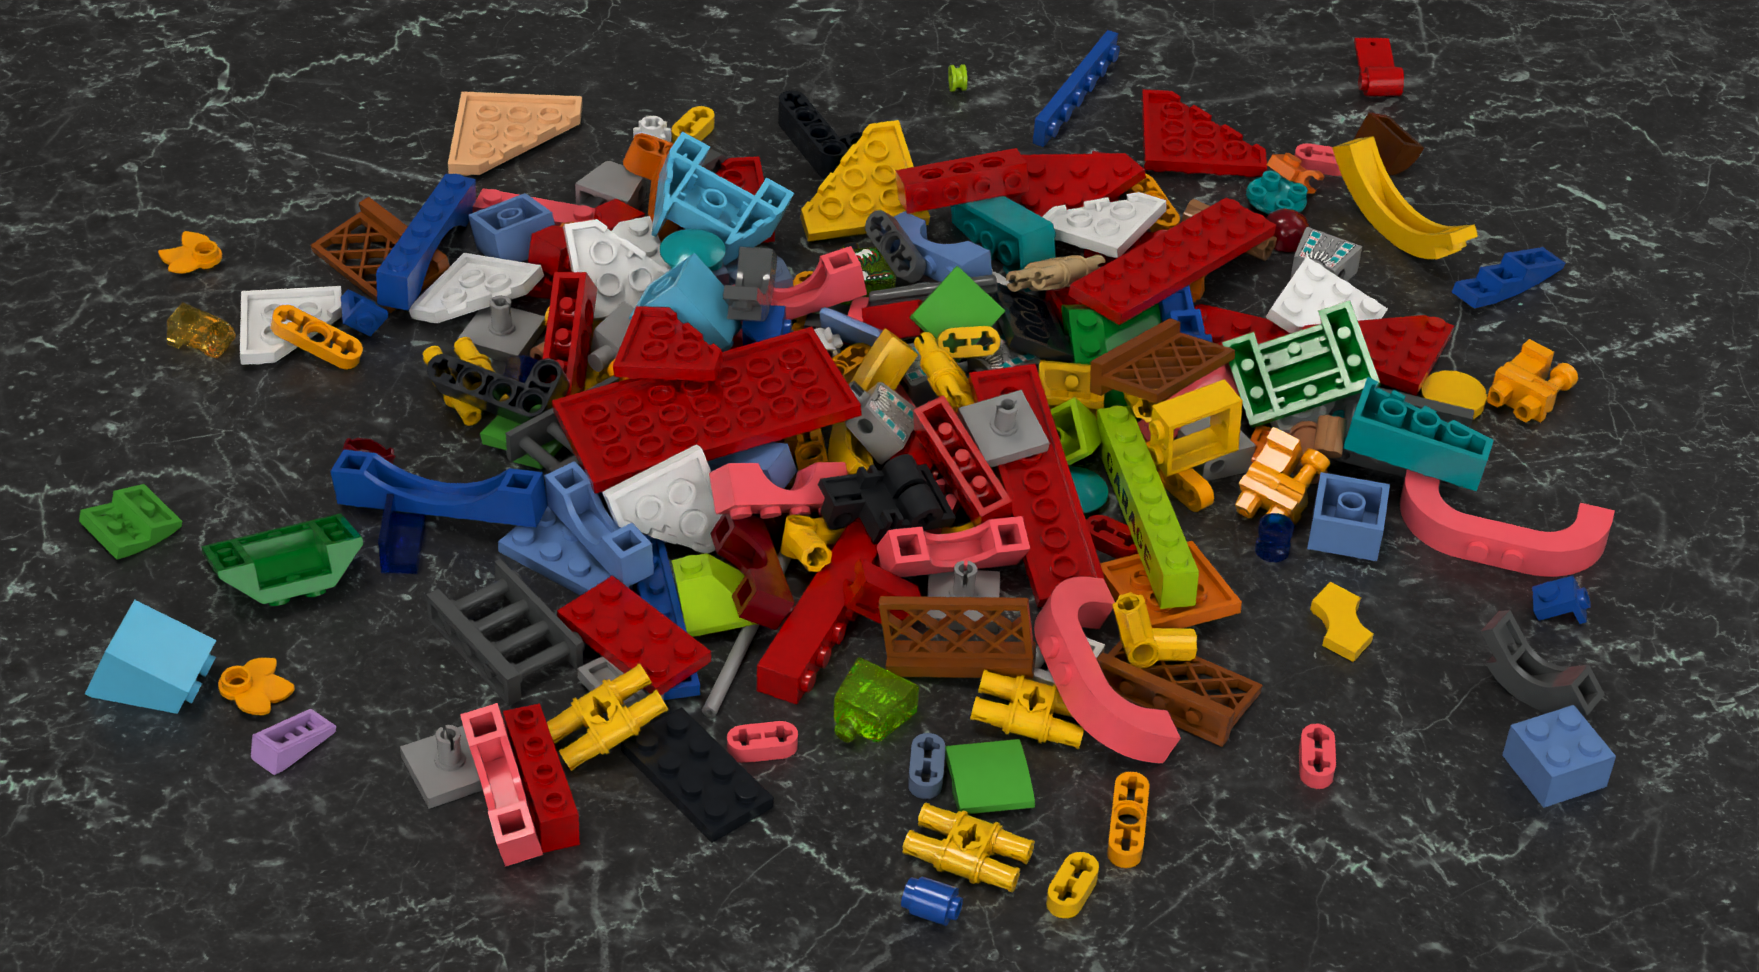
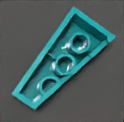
(1007, 230)
(1416, 438)

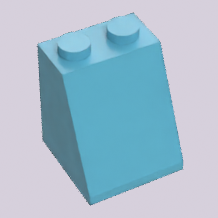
(696, 298)
(152, 662)

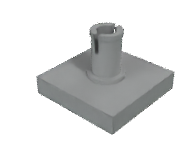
(504, 330)
(1004, 428)
(964, 584)
(442, 766)

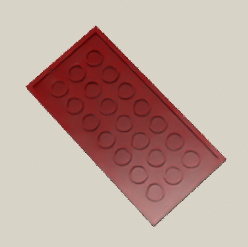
(757, 399)

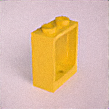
(1219, 439)

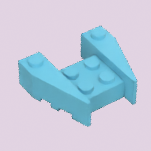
(708, 202)

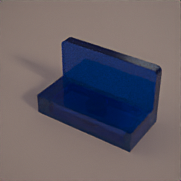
(400, 539)

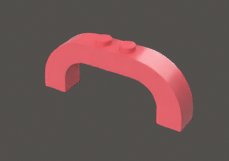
(1499, 542)
(1097, 708)

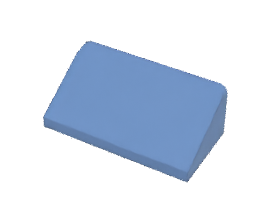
(850, 329)

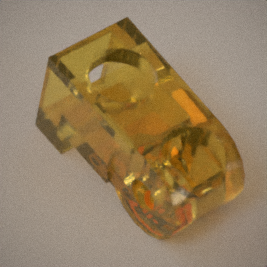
(199, 331)

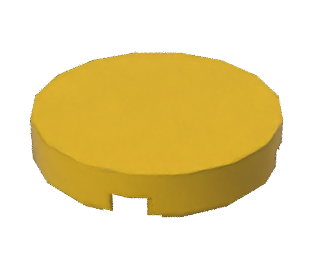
(1455, 389)

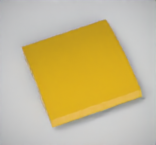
(1068, 380)

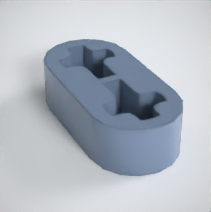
(932, 766)

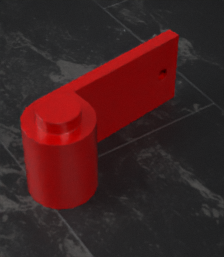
(1377, 68)

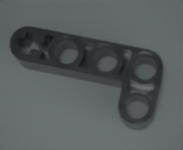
(812, 133)
(495, 385)

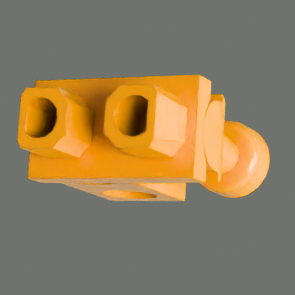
(1523, 382)
(1269, 479)

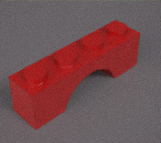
(549, 244)

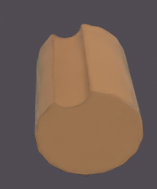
(1330, 435)

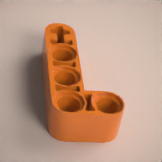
(646, 160)

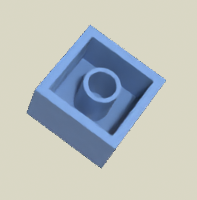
(507, 227)
(1348, 516)
(1558, 756)

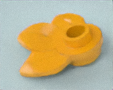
(194, 253)
(255, 686)

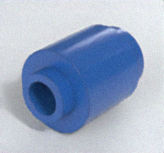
(932, 900)

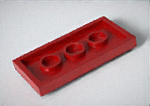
(634, 632)

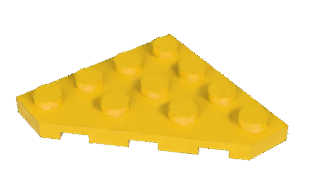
(860, 185)

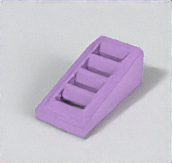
(279, 748)

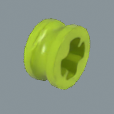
(957, 78)

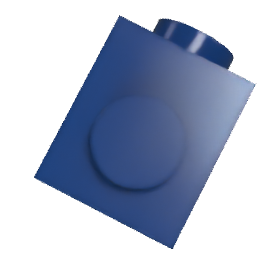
(361, 313)
(1560, 598)

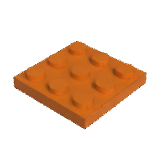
(1213, 597)

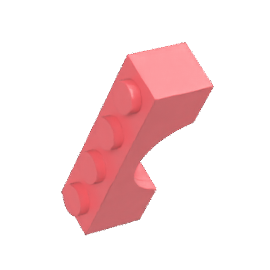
(834, 281)
(745, 490)
(988, 545)
(501, 785)

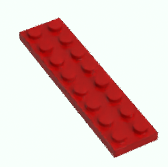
(1171, 260)
(1042, 491)

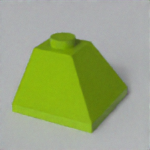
(1076, 429)
(706, 593)

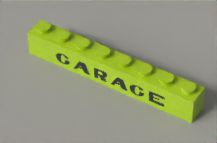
(1147, 508)

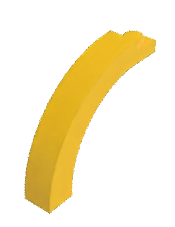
(1388, 210)
(884, 363)

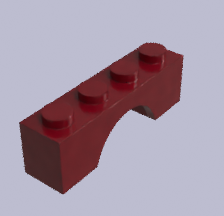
(763, 592)

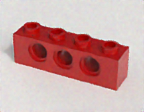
(962, 180)
(570, 326)
(961, 462)
(543, 778)

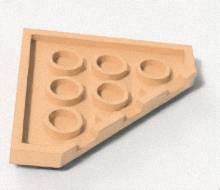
(504, 125)

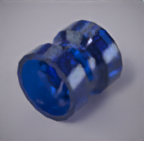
(1274, 537)

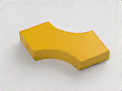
(1338, 612)

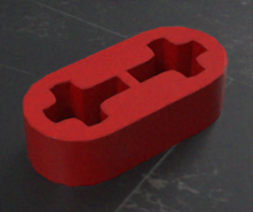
(1111, 536)

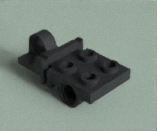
(886, 499)

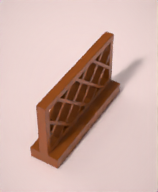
(380, 227)
(1157, 362)
(957, 656)
(1189, 711)

